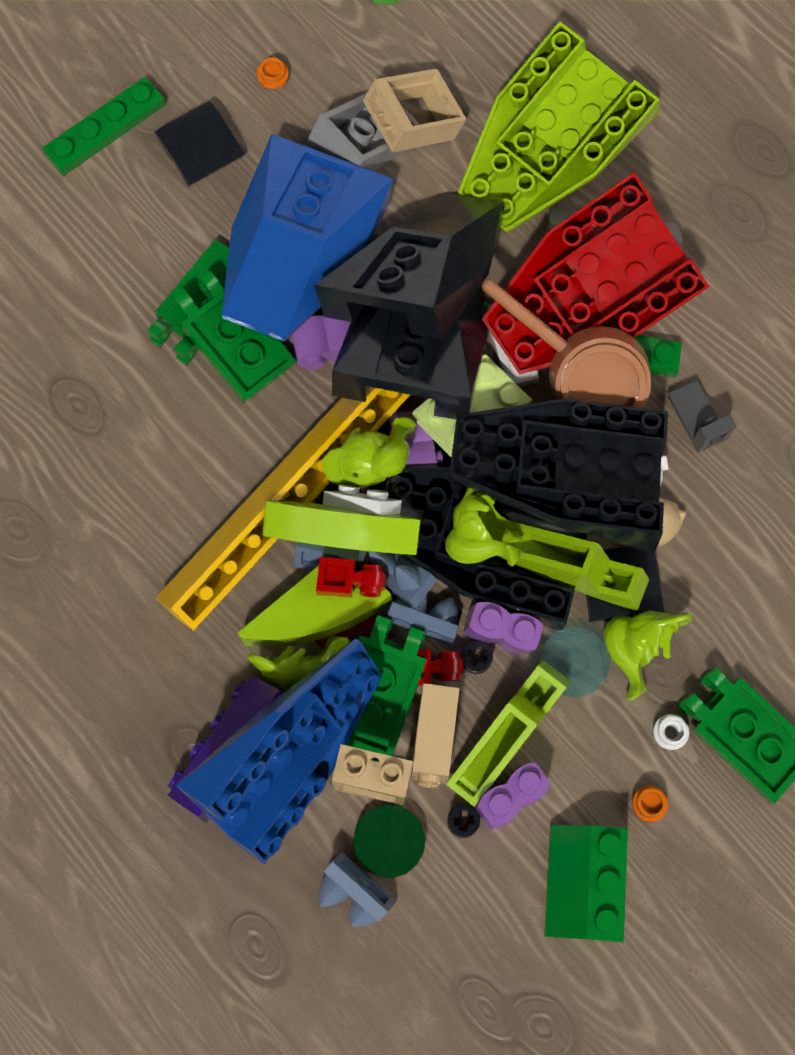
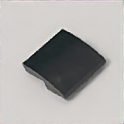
(199, 143)
(652, 598)

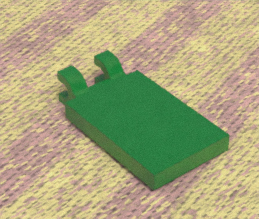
(213, 259)
(239, 354)
(391, 701)
(745, 733)

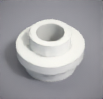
(678, 724)

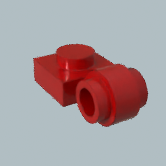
(338, 577)
(448, 666)

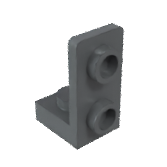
(699, 417)

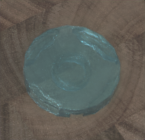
(579, 657)

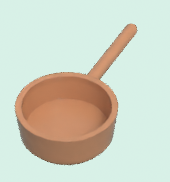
(591, 364)

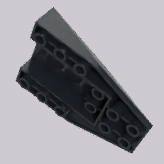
(419, 266)
(388, 357)
(569, 465)
(432, 499)

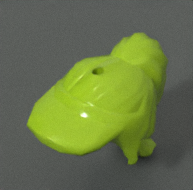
(370, 456)
(477, 531)
(637, 640)
(286, 671)

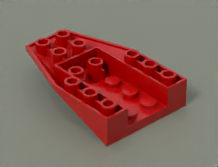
(596, 269)

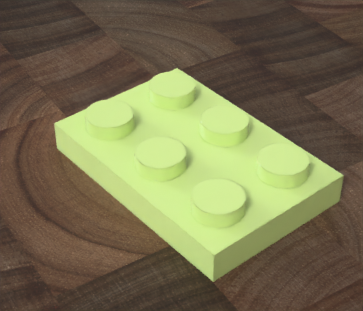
(492, 391)

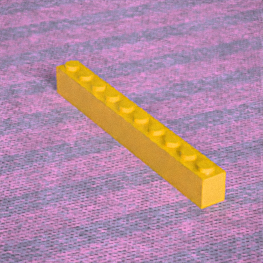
(296, 479)

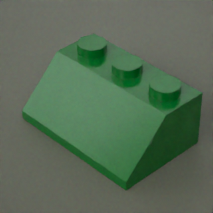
(586, 883)

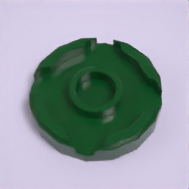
(389, 841)

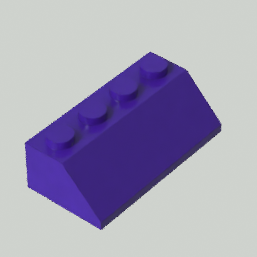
(248, 700)

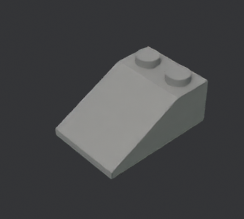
(352, 136)

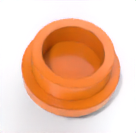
(272, 73)
(650, 803)

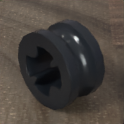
(480, 667)
(471, 829)

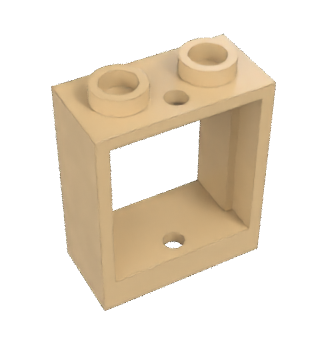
(384, 106)
(434, 735)
(371, 779)

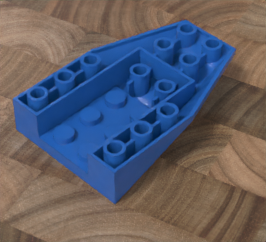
(293, 230)
(284, 754)

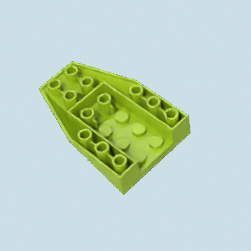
(554, 128)

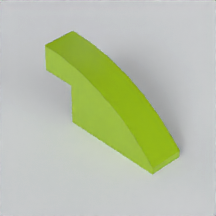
(340, 527)
(576, 565)
(304, 616)
(508, 733)

